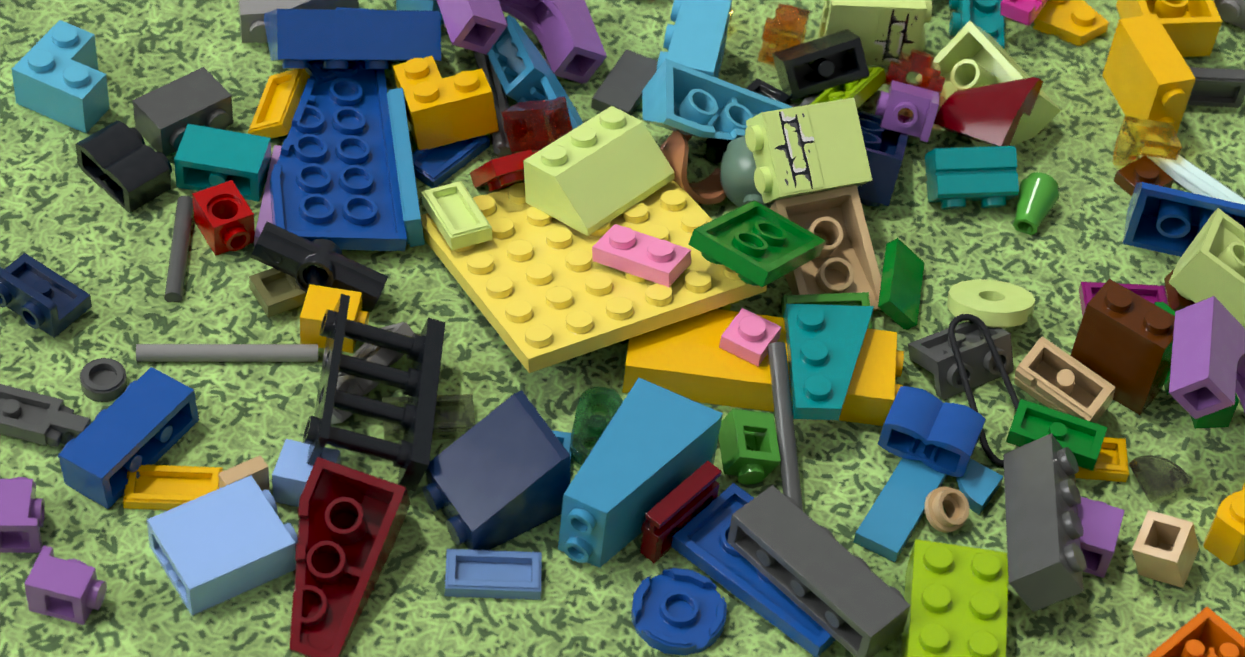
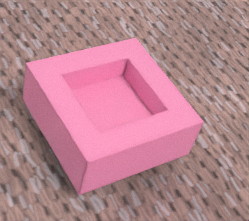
(749, 337)

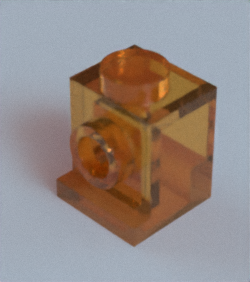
(783, 31)

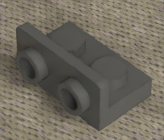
(937, 356)

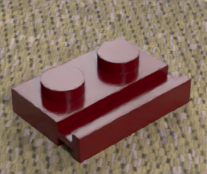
(677, 510)

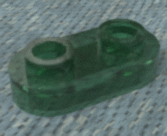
(590, 427)

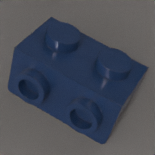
(41, 295)

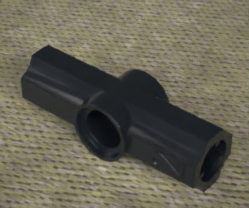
(298, 259)

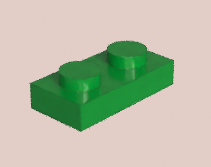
(1036, 421)

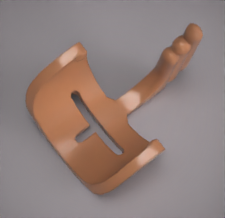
(676, 151)

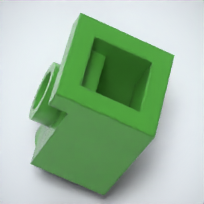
(748, 445)

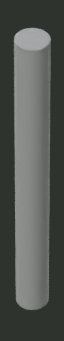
(226, 352)

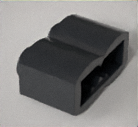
(124, 165)

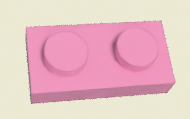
(641, 255)

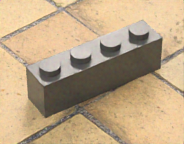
(1043, 523)
(818, 573)

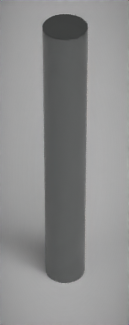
(179, 249)

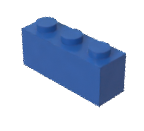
(128, 433)

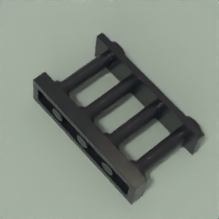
(419, 383)

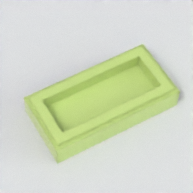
(456, 215)

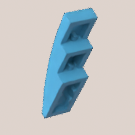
(524, 71)

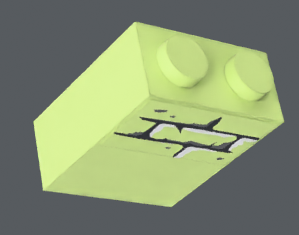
(882, 25)
(807, 149)

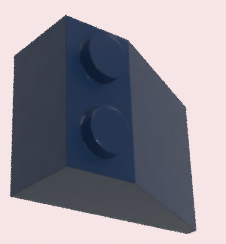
(885, 155)

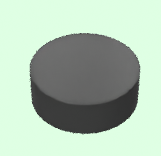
(103, 380)

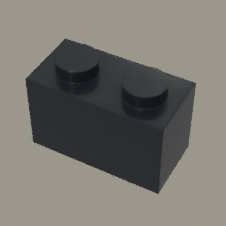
(820, 64)

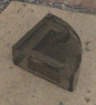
(1158, 476)

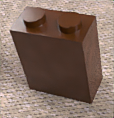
(1126, 344)

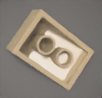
(848, 255)

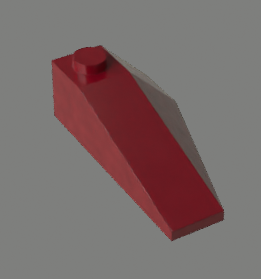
(341, 549)

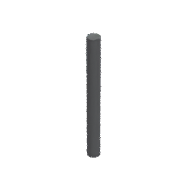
(784, 421)

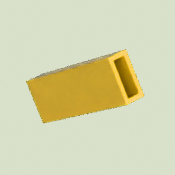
(690, 363)

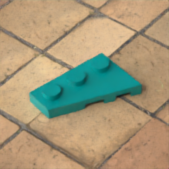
(823, 355)

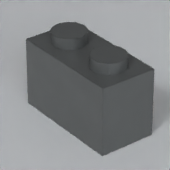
(192, 99)

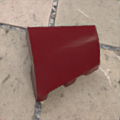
(989, 111)

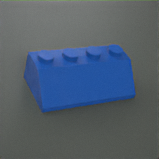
(351, 36)
(1171, 218)

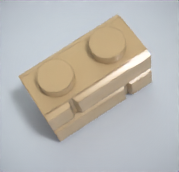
(1063, 382)

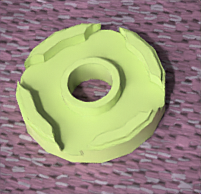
(992, 301)

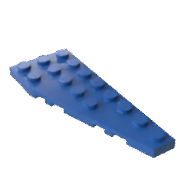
(340, 165)

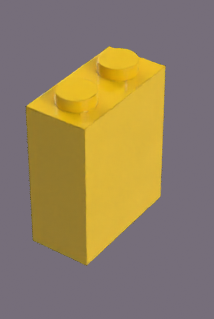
(1148, 71)

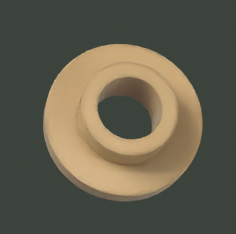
(955, 505)

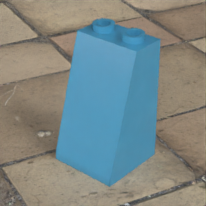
(634, 465)

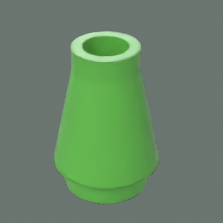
(1035, 200)

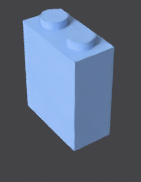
(223, 544)

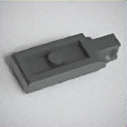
(38, 417)

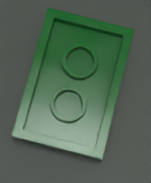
(756, 243)

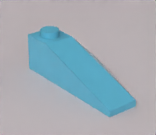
(701, 103)

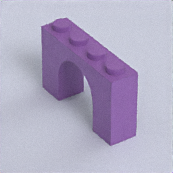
(560, 25)
(1207, 358)

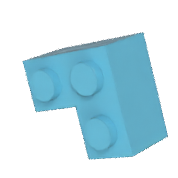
(63, 78)

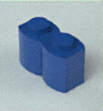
(931, 431)

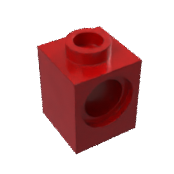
(223, 217)

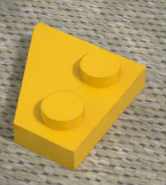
(1071, 21)

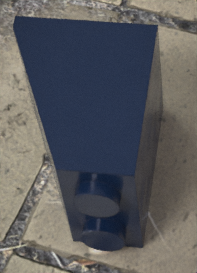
(499, 477)

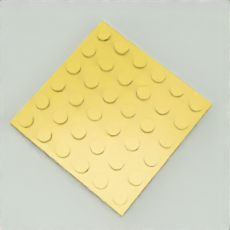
(558, 303)

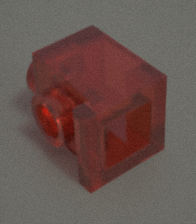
(536, 123)

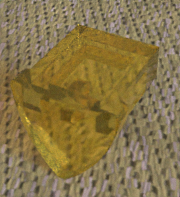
(1145, 138)

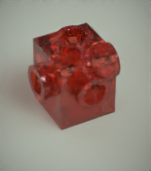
(920, 63)

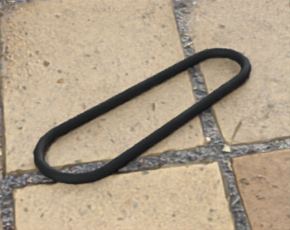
(965, 317)

